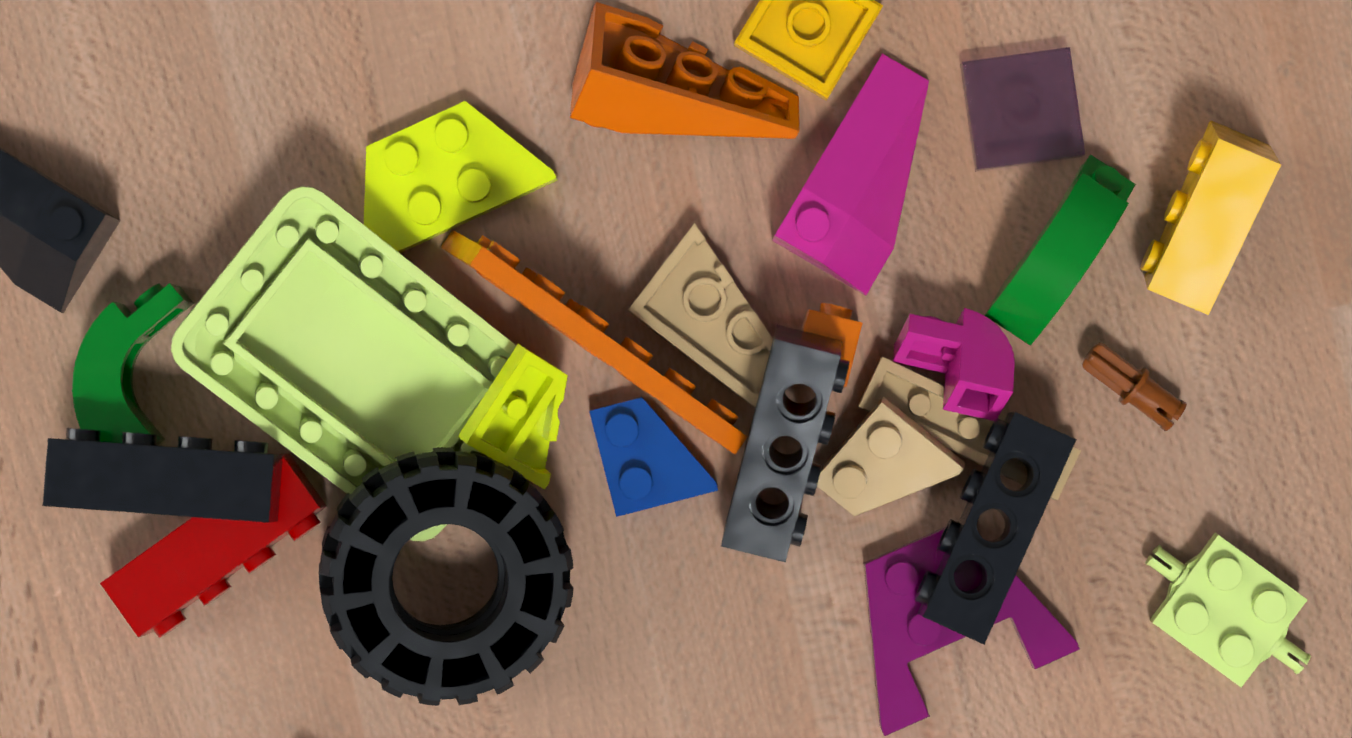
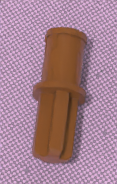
(1133, 385)

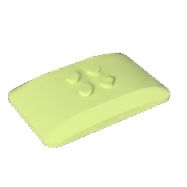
(339, 344)

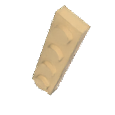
(960, 433)

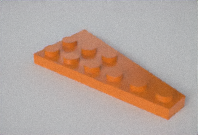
(588, 330)

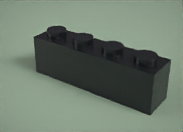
(163, 479)

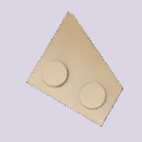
(885, 461)

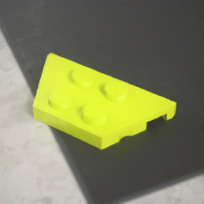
(444, 176)

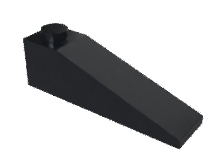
(47, 233)

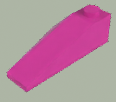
(857, 190)

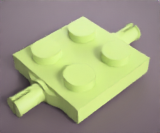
(1228, 609)

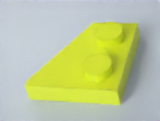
(519, 415)

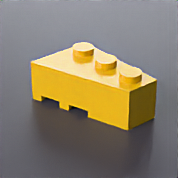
(1210, 217)

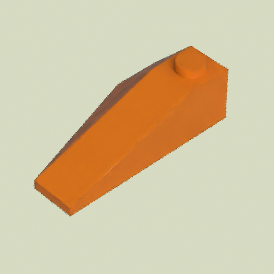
(652, 85)

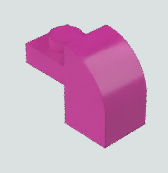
(970, 353)

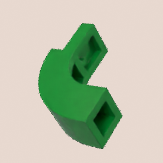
(1062, 251)
(107, 360)

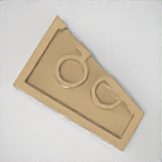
(706, 316)

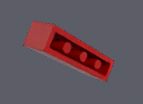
(203, 554)

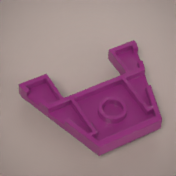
(904, 635)

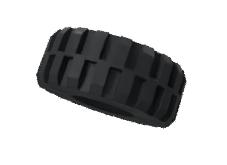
(460, 656)

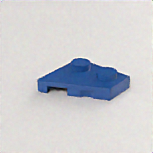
(645, 459)

